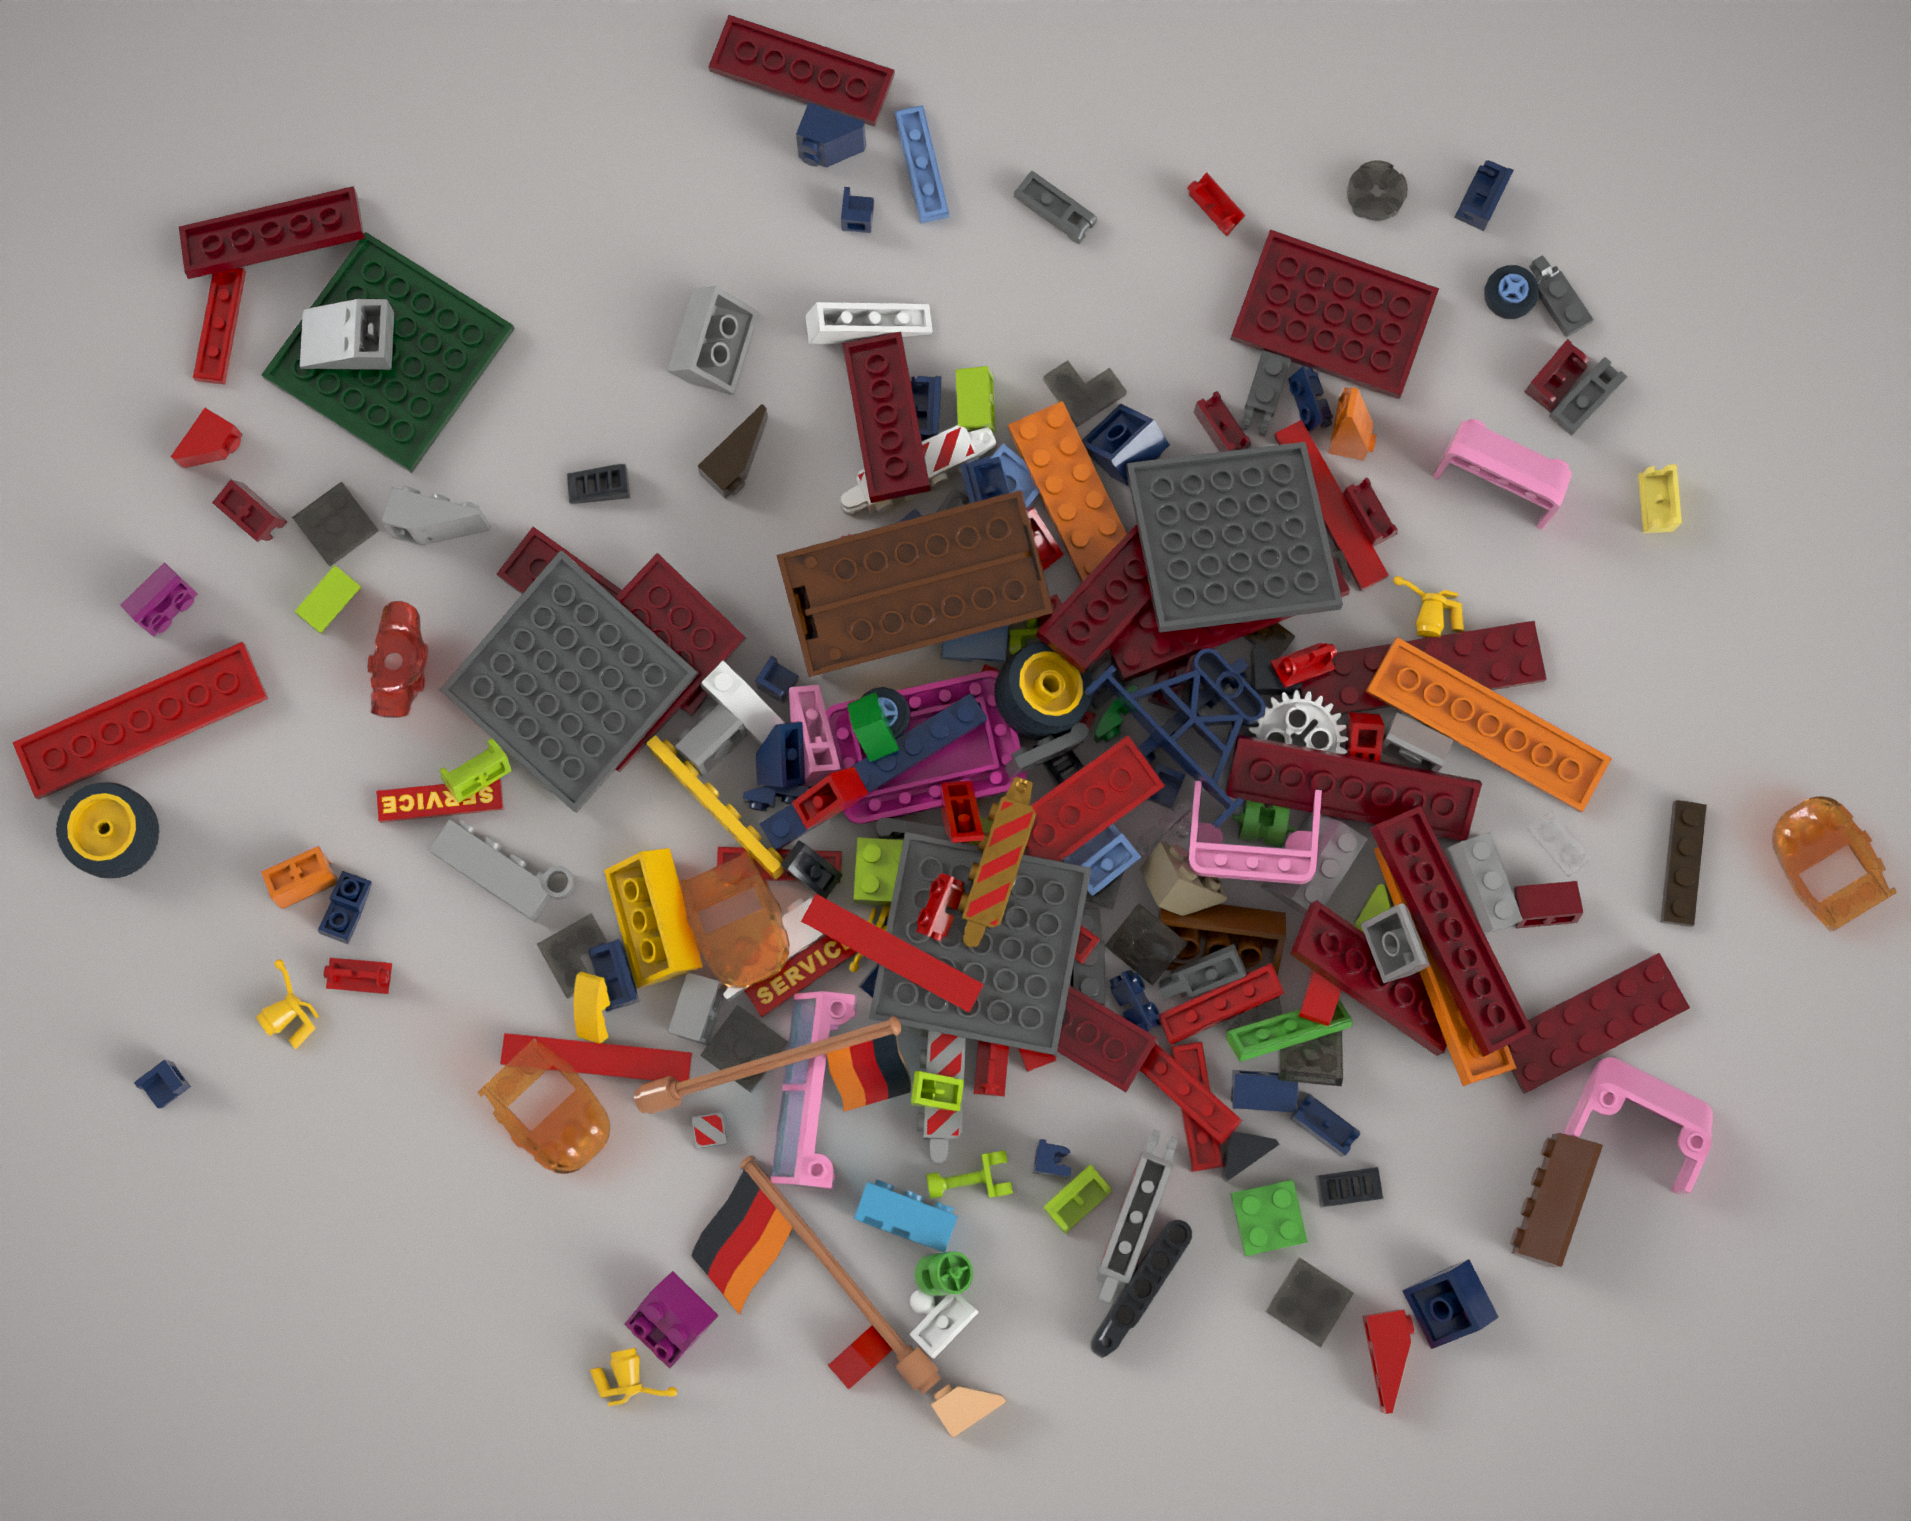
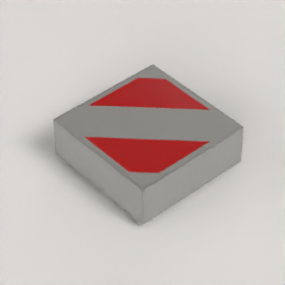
(709, 1130)

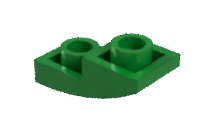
(1111, 720)

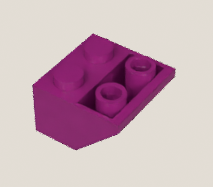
(159, 600)
(671, 1319)

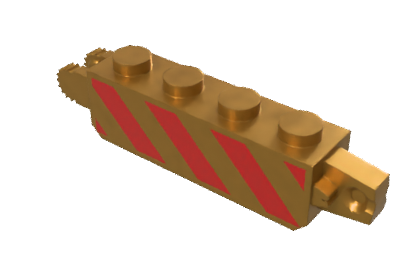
(999, 862)

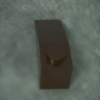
(731, 461)

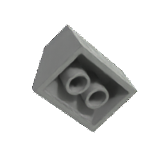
(713, 340)
(1336, 852)
(1484, 882)

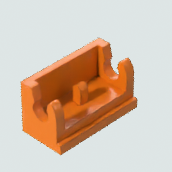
(299, 877)

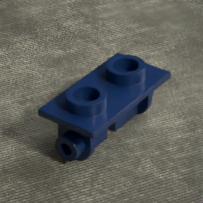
(1305, 387)
(1131, 990)

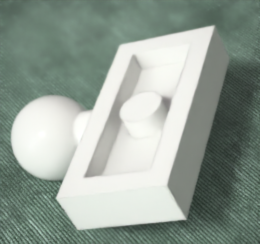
(942, 1321)

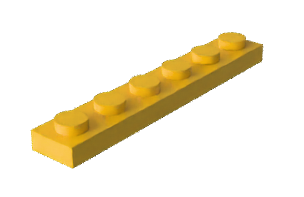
(725, 815)

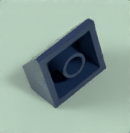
(828, 136)
(1123, 439)
(1450, 1304)

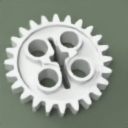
(1277, 721)

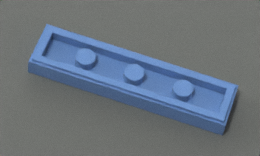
(921, 164)

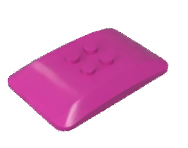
(973, 757)

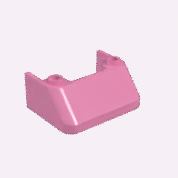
(1508, 466)
(1290, 865)
(1617, 1081)

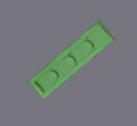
(1282, 1032)

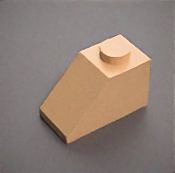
(963, 1406)

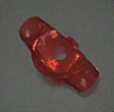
(400, 634)

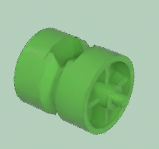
(1264, 823)
(943, 1273)

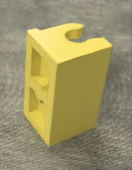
(1659, 499)

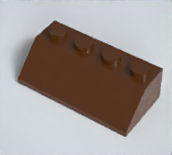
(1254, 932)
(1556, 1199)

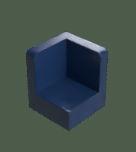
(856, 212)
(776, 680)
(1172, 781)
(163, 1083)

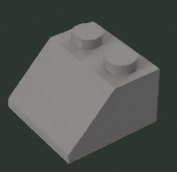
(710, 738)
(1415, 744)
(1395, 943)

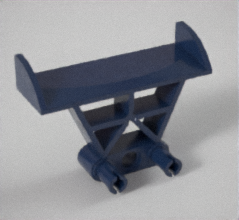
(1208, 669)

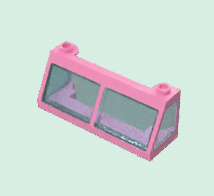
(794, 1154)

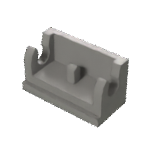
(697, 1008)

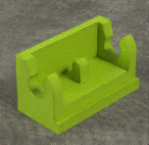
(975, 398)
(327, 599)
(476, 772)
(1077, 1199)

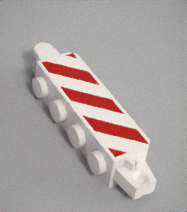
(943, 459)

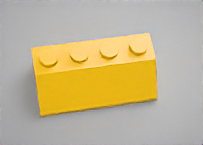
(652, 917)

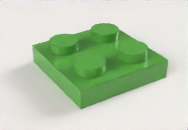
(1269, 1217)

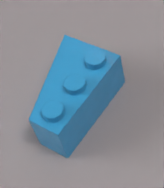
(906, 1215)

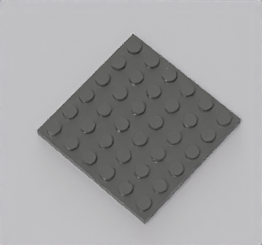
(1233, 537)
(569, 681)
(1020, 962)

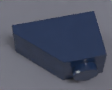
(782, 756)

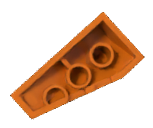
(1352, 427)

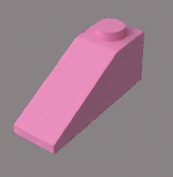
(818, 743)

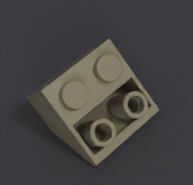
(1176, 885)

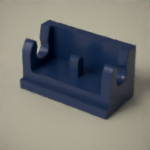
(1483, 194)
(927, 403)
(984, 479)
(612, 965)
(1262, 1091)
(1325, 1125)
(1046, 1162)

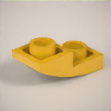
(588, 1004)

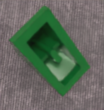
(872, 727)

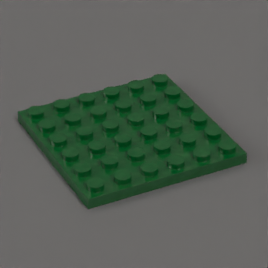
(437, 356)

